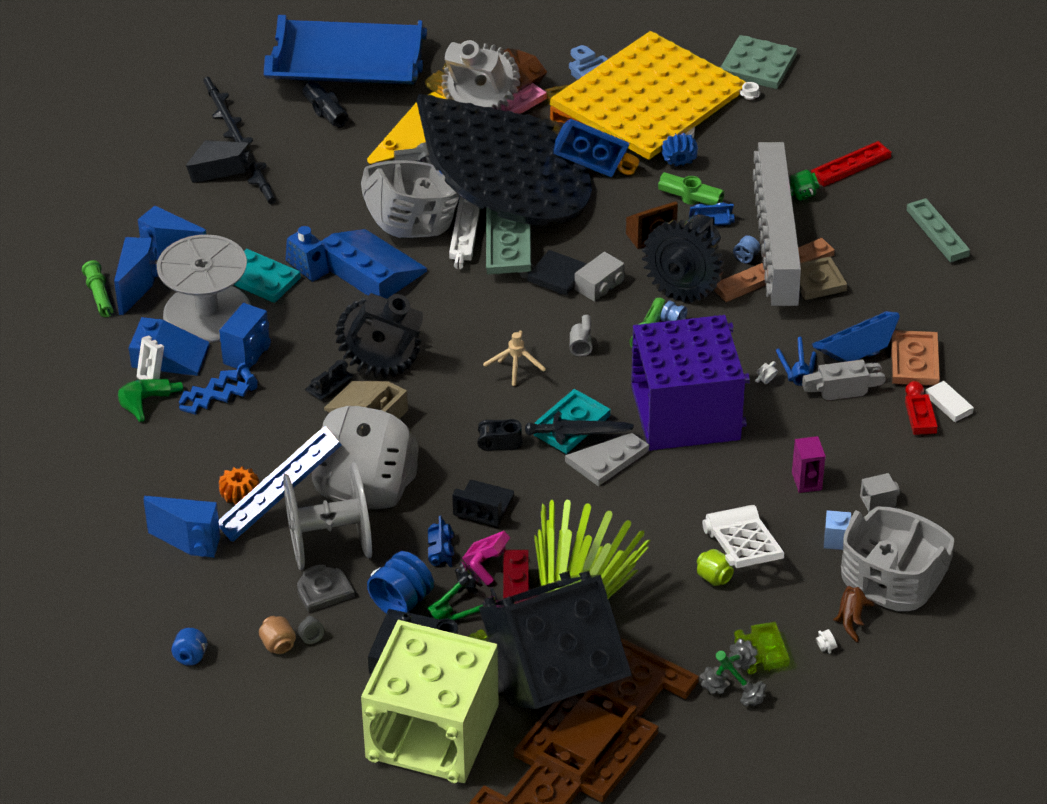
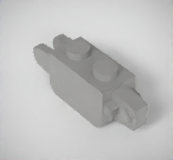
(844, 379)

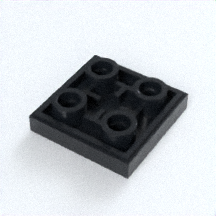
(556, 272)

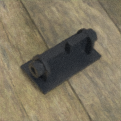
(329, 381)

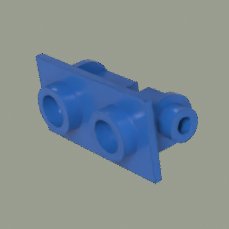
(720, 212)
(440, 543)

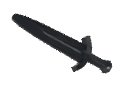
(563, 428)

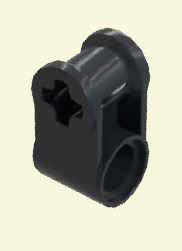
(502, 435)

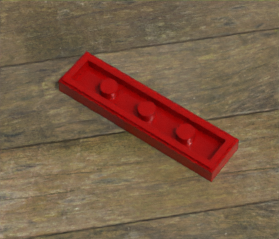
(851, 163)

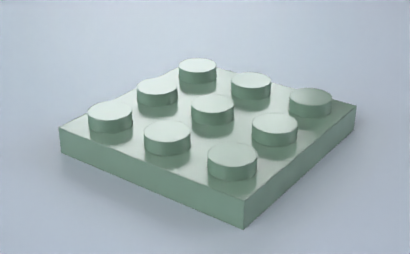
(759, 61)

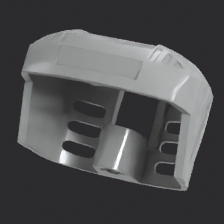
(408, 198)
(370, 452)
(907, 557)

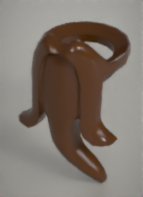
(851, 609)

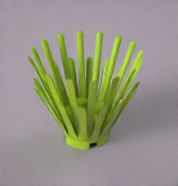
(597, 557)

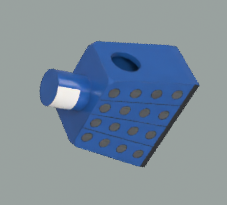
(306, 254)

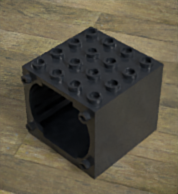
(555, 640)

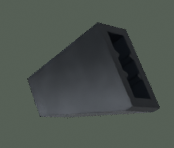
(219, 160)

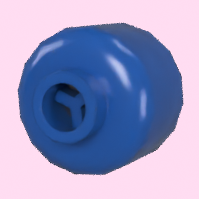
(189, 646)

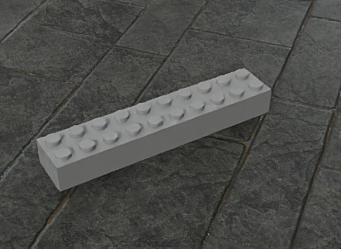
(776, 224)

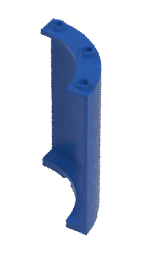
(346, 52)

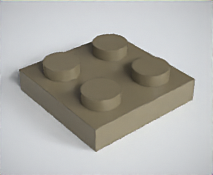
(820, 278)

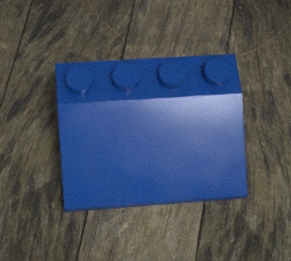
(370, 263)

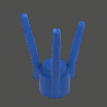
(800, 368)

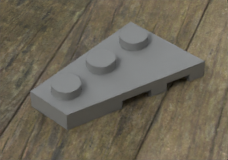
(607, 458)

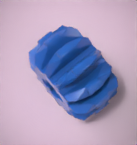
(679, 149)

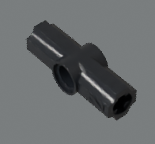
(325, 104)

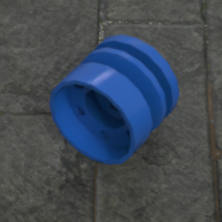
(400, 583)

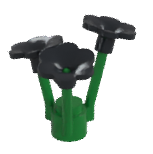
(466, 580)

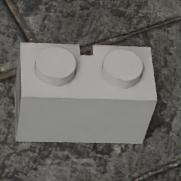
(599, 276)

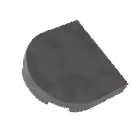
(323, 587)

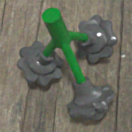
(743, 656)

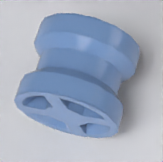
(746, 249)
(673, 312)

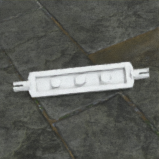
(464, 232)

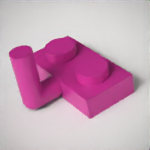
(483, 549)

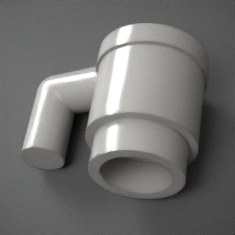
(580, 337)

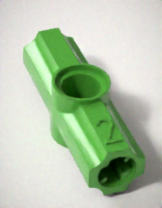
(690, 189)

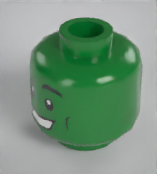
(803, 184)

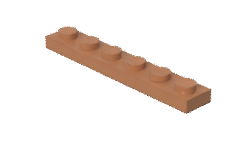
(754, 277)

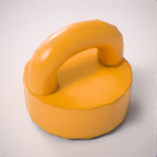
(629, 161)

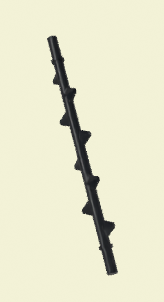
(233, 132)

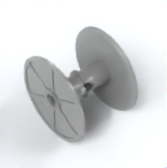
(203, 276)
(328, 515)

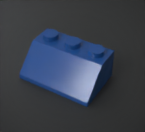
(590, 147)

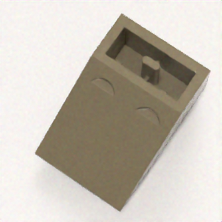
(374, 395)

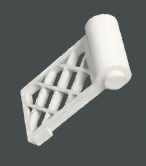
(740, 523)

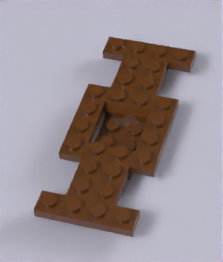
(578, 729)

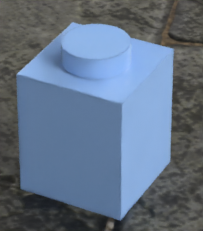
(835, 528)

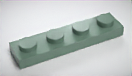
(938, 230)

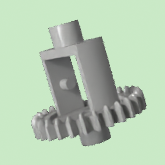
(480, 75)

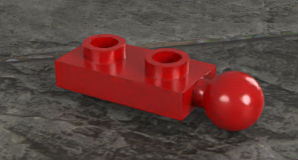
(920, 409)

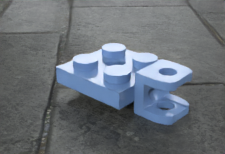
(584, 62)

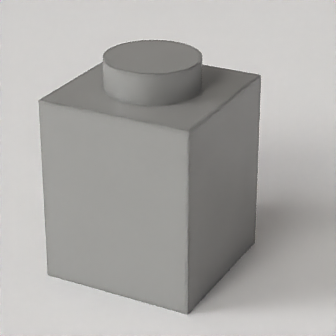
(879, 491)

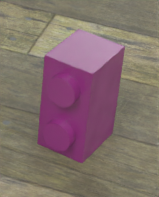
(808, 464)

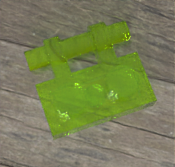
(768, 644)

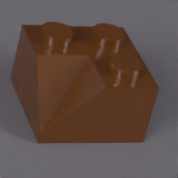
(529, 68)

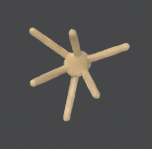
(516, 349)

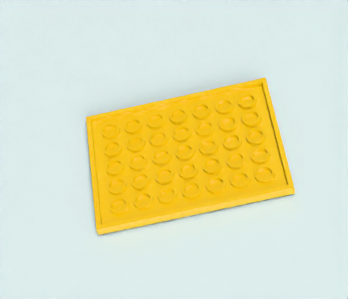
(648, 93)

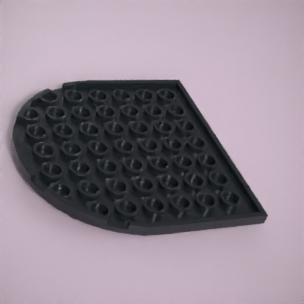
(503, 161)

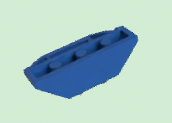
(860, 339)

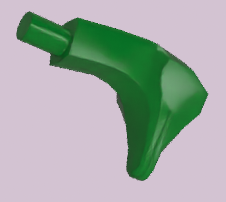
(134, 392)

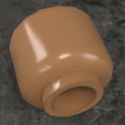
(277, 634)

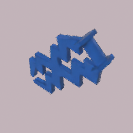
(209, 393)

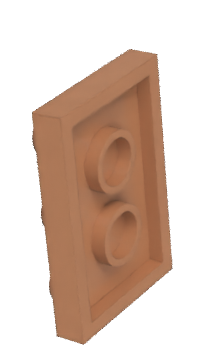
(915, 357)

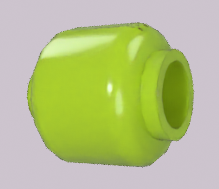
(714, 567)

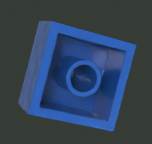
(245, 336)

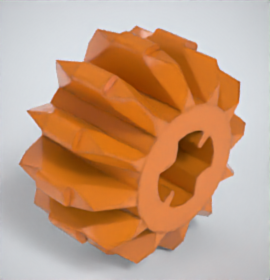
(237, 484)

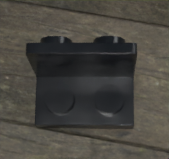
(482, 502)

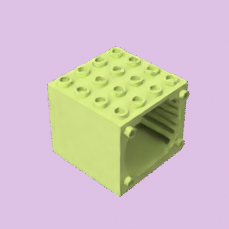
(430, 701)

